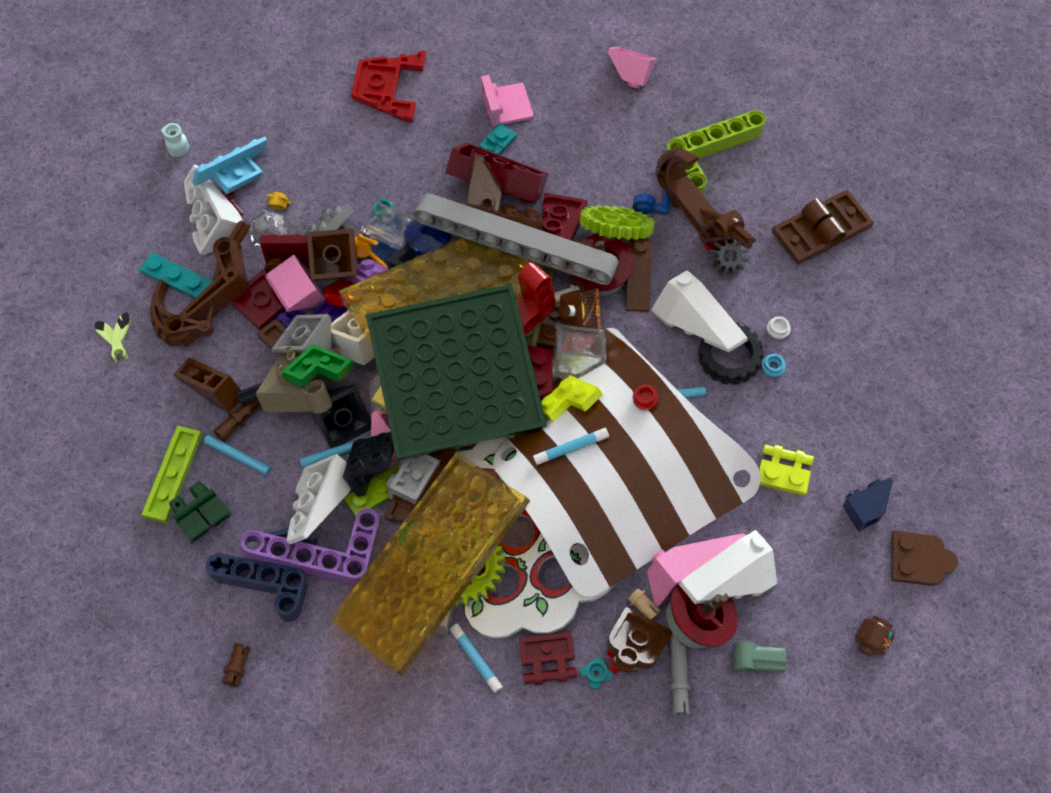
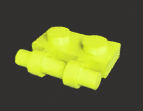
(783, 476)

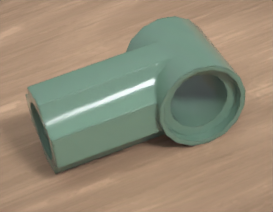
(753, 658)

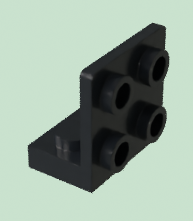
(365, 458)

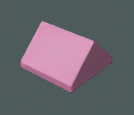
(294, 286)

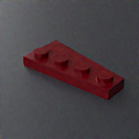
(562, 215)

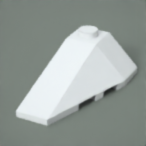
(319, 492)
(738, 571)

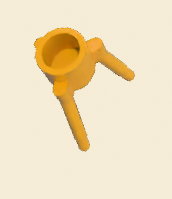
(363, 249)

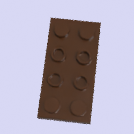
(822, 226)

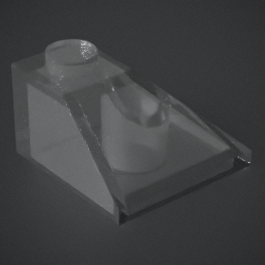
(577, 351)

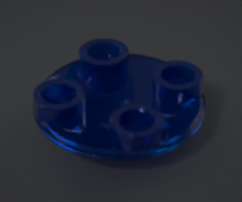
(424, 238)

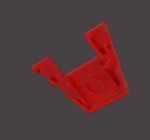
(378, 82)

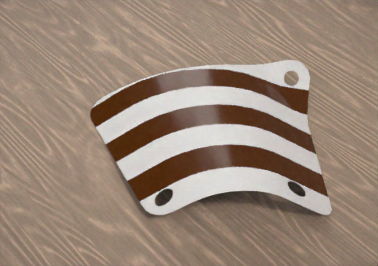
(632, 492)

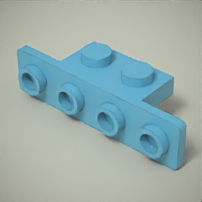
(234, 168)

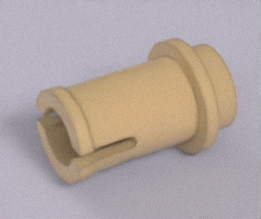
(644, 604)

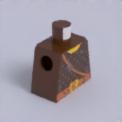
(580, 308)

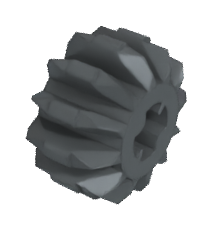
(728, 264)

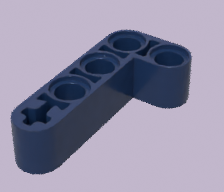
(255, 580)

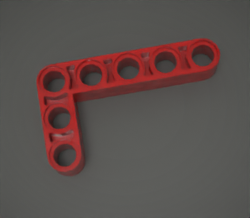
(537, 296)

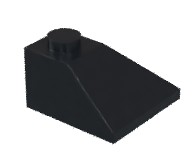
(345, 418)

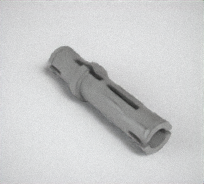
(679, 686)

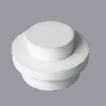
(778, 328)

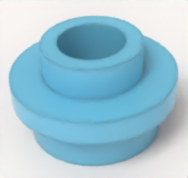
(773, 359)

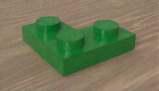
(315, 361)

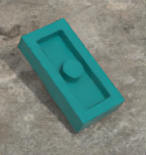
(498, 139)

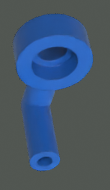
(647, 204)

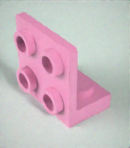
(505, 103)

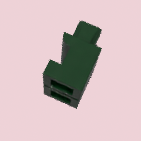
(207, 504)

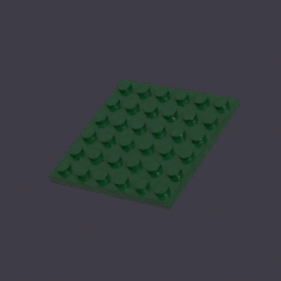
(455, 371)

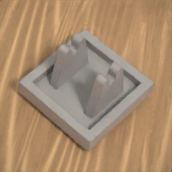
(331, 219)

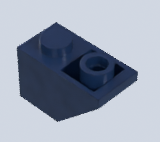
(868, 505)

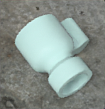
(175, 140)

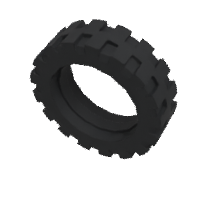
(731, 375)

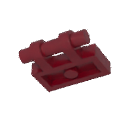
(544, 650)

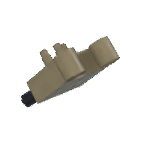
(283, 396)

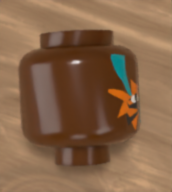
(874, 636)

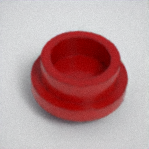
(645, 397)

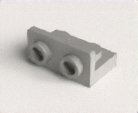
(412, 477)

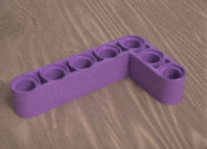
(318, 554)

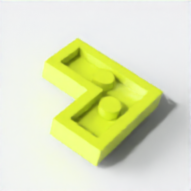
(570, 392)

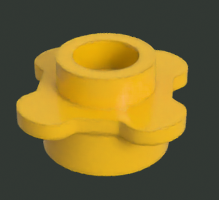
(278, 200)

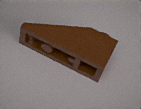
(639, 282)
(209, 383)

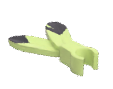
(116, 336)

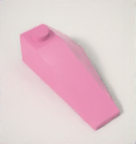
(681, 561)

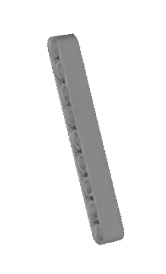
(516, 239)

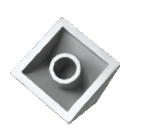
(304, 332)

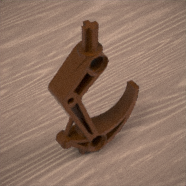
(685, 195)
(228, 283)

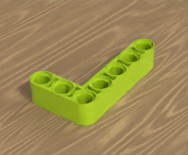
(718, 138)

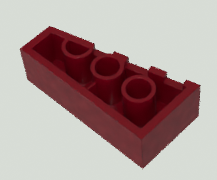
(510, 175)

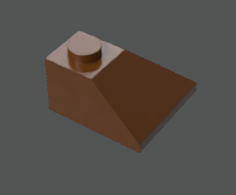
(332, 254)

